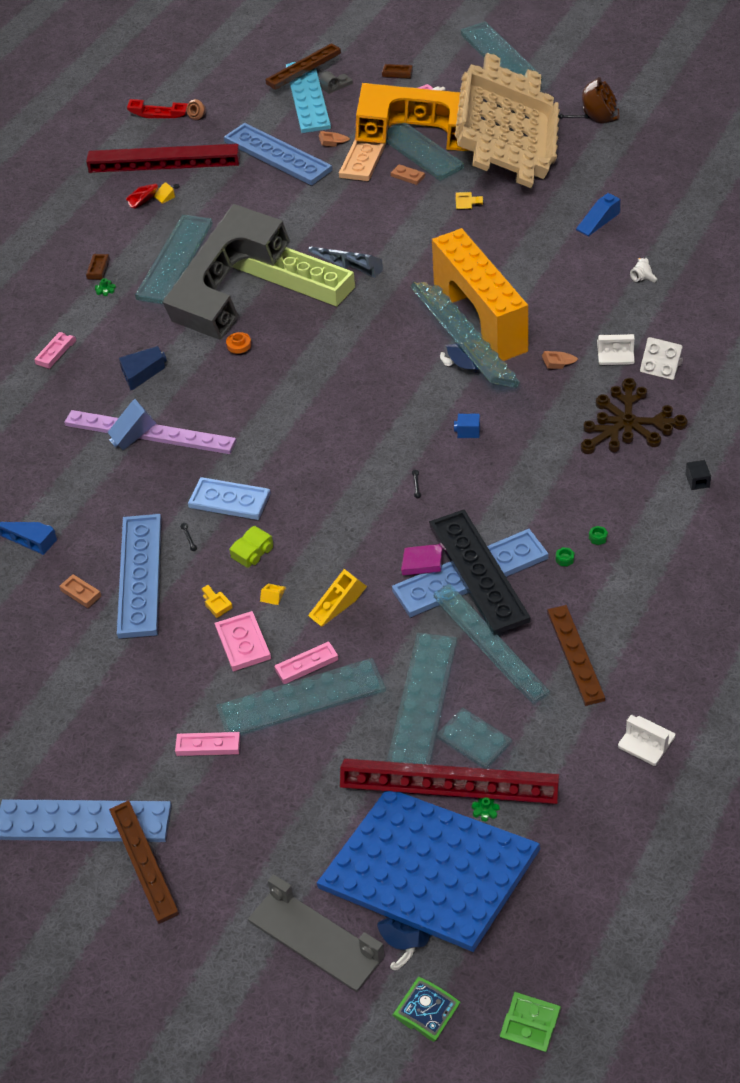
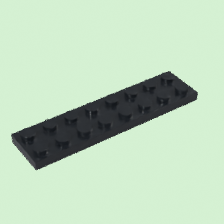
(479, 572)

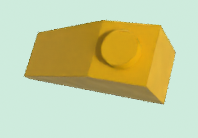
(338, 597)

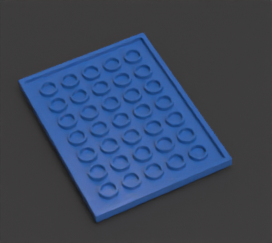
(429, 868)

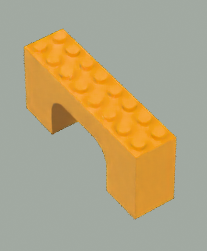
(390, 105)
(466, 272)

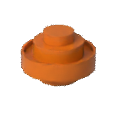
(238, 342)

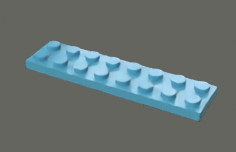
(309, 102)

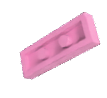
(306, 662)
(207, 744)

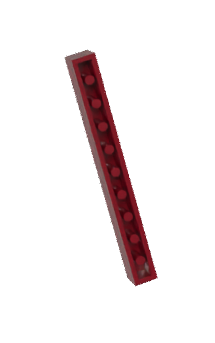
(163, 158)
(449, 780)

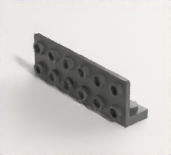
(317, 937)

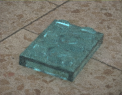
(474, 738)

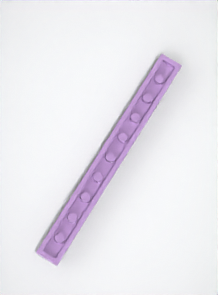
(157, 433)

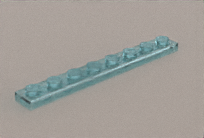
(491, 644)

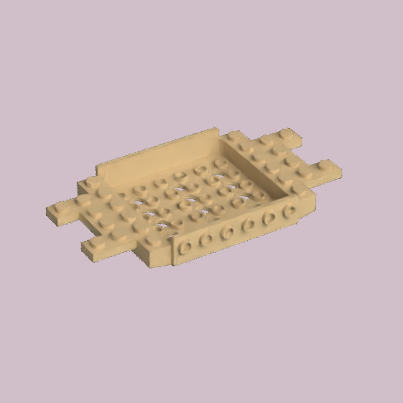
(497, 144)

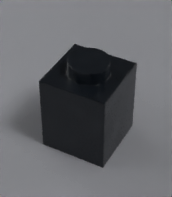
(698, 475)

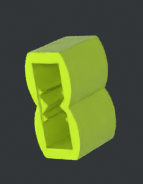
(251, 547)

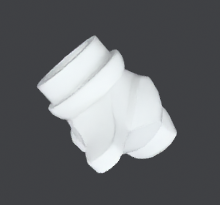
(642, 271)

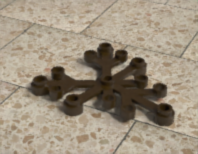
(628, 420)

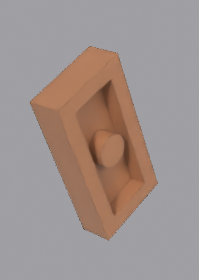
(408, 174)
(80, 591)

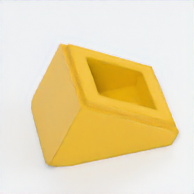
(165, 193)
(272, 594)

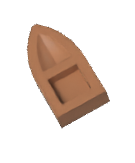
(332, 138)
(557, 360)

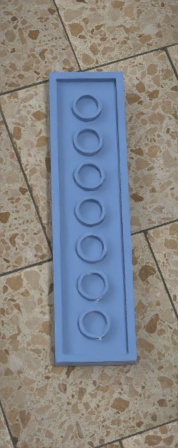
(278, 154)
(510, 553)
(139, 576)
(78, 820)

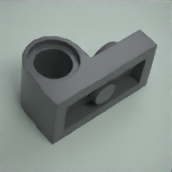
(331, 83)

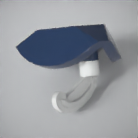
(458, 357)
(402, 937)

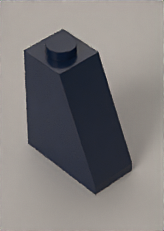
(142, 366)

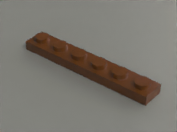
(303, 66)
(576, 655)
(144, 862)

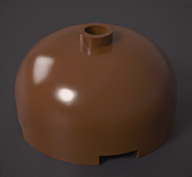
(599, 101)

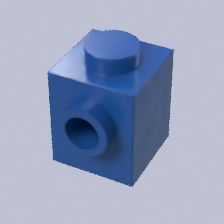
(467, 426)

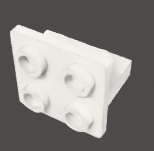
(615, 349)
(661, 358)
(645, 740)

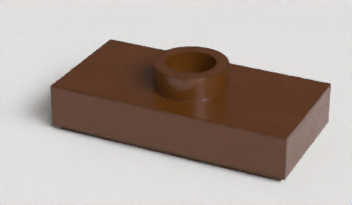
(398, 71)
(97, 266)

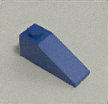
(601, 213)
(29, 534)

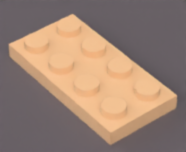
(361, 160)

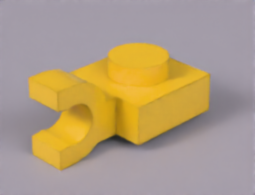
(465, 200)
(216, 603)

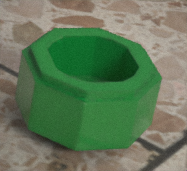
(598, 535)
(565, 557)

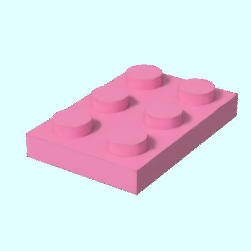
(242, 641)

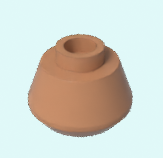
(196, 109)

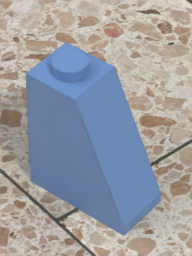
(130, 425)

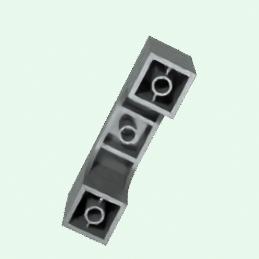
(237, 237)

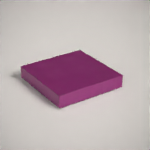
(422, 559)

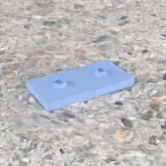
(229, 498)

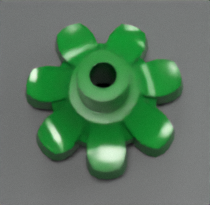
(105, 287)
(485, 808)

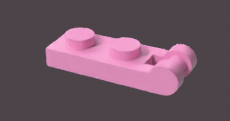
(54, 350)

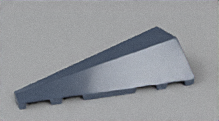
(365, 263)

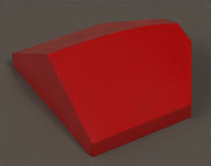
(141, 195)

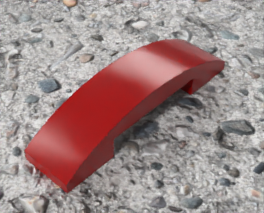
(147, 111)

